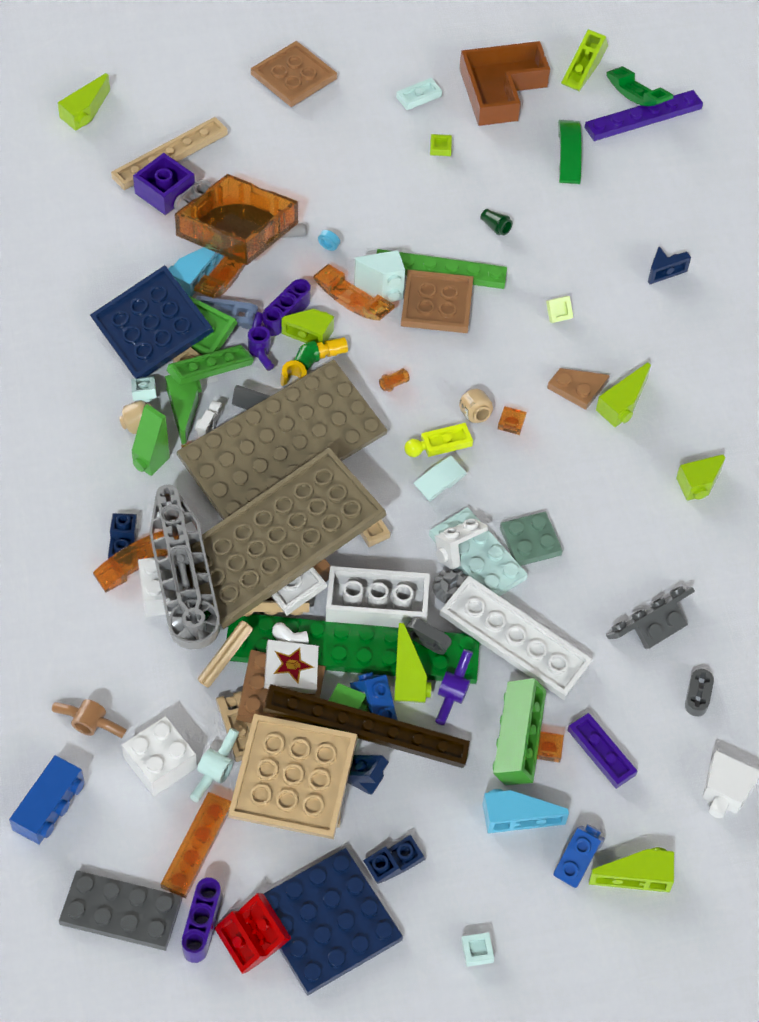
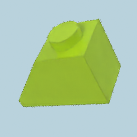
(308, 326)
(699, 476)

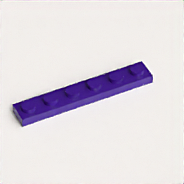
(642, 116)

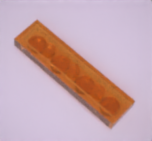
(196, 845)

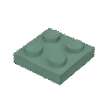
(531, 539)

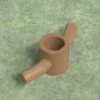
(89, 718)

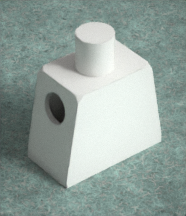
(728, 784)

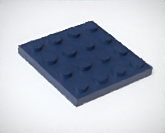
(151, 323)
(331, 921)

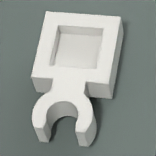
(208, 421)

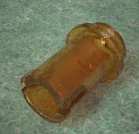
(388, 382)

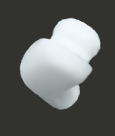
(283, 633)

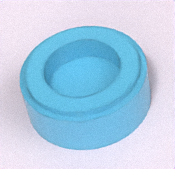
(328, 240)

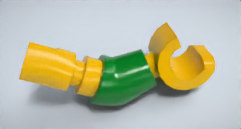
(309, 354)

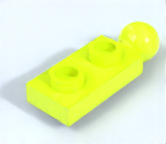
(440, 441)

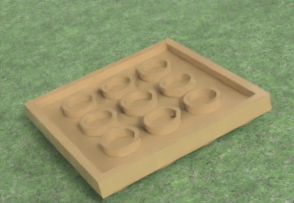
(293, 776)

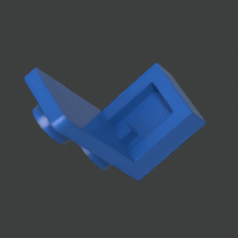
(377, 694)
(579, 855)

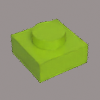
(440, 145)

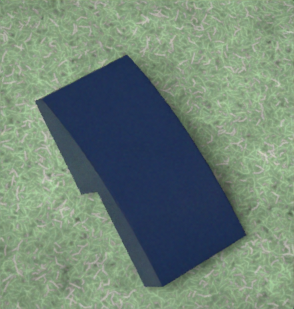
(122, 532)
(394, 860)

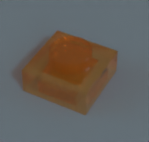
(512, 420)
(550, 747)

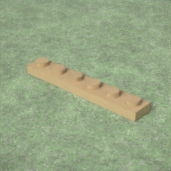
(176, 149)

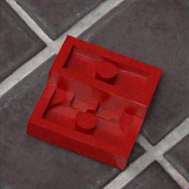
(252, 933)

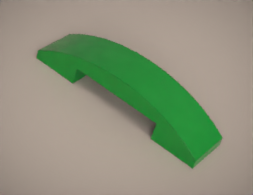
(625, 83)
(570, 151)

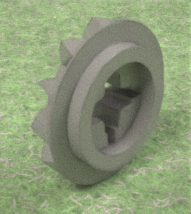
(442, 581)

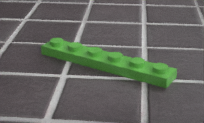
(483, 274)

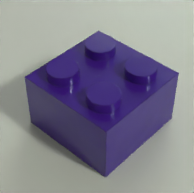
(162, 182)

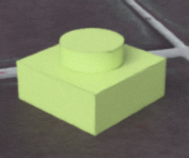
(559, 309)

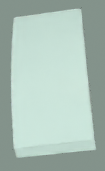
(439, 478)

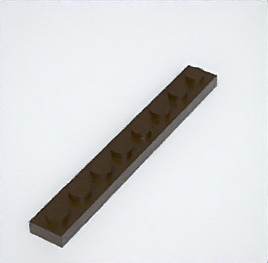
(367, 726)

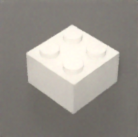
(159, 756)

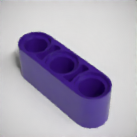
(290, 301)
(201, 932)

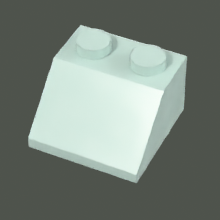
(380, 275)

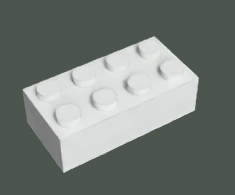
(376, 596)

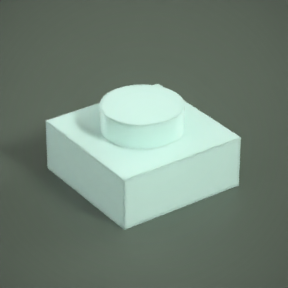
(477, 949)

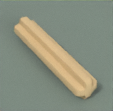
(225, 654)

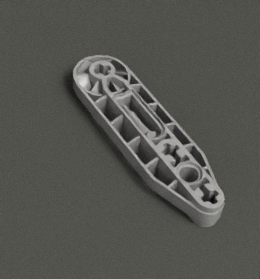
(187, 611)

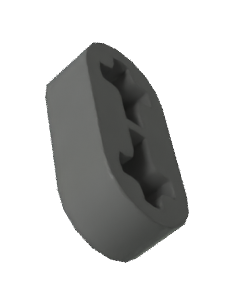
(428, 636)
(704, 694)

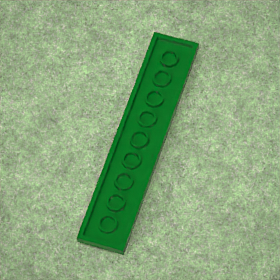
(358, 646)

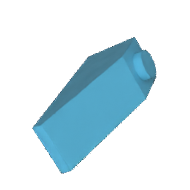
(193, 267)
(518, 811)

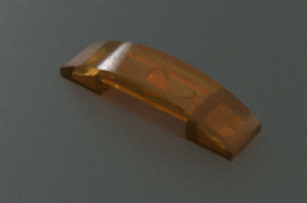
(220, 278)
(350, 296)
(125, 562)

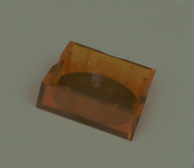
(236, 219)

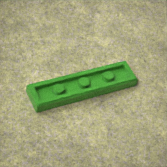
(209, 364)

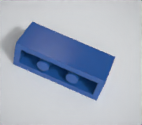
(47, 800)

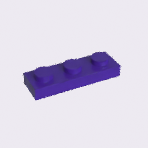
(602, 750)

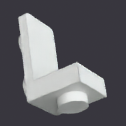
(448, 541)

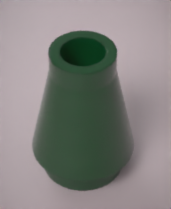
(497, 222)

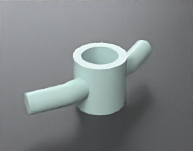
(215, 765)

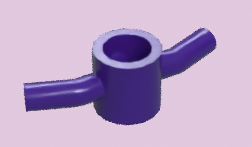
(259, 342)
(454, 687)

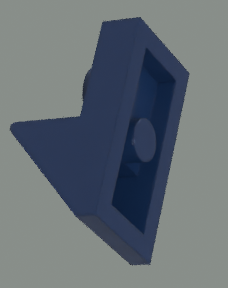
(667, 267)
(367, 772)

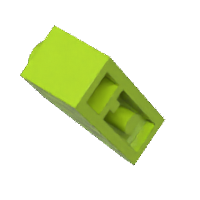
(585, 60)
(83, 104)
(620, 401)
(411, 678)
(644, 870)

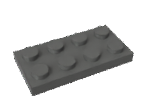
(120, 910)

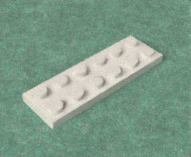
(516, 637)

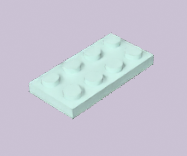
(484, 557)

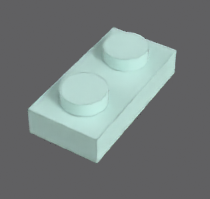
(419, 94)
(143, 388)

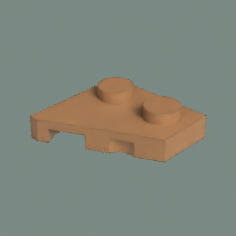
(578, 386)

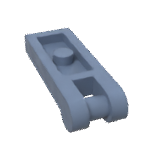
(233, 309)

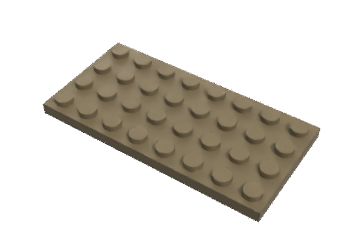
(280, 437)
(283, 534)

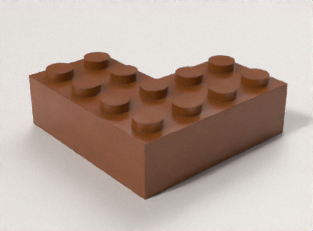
(497, 74)

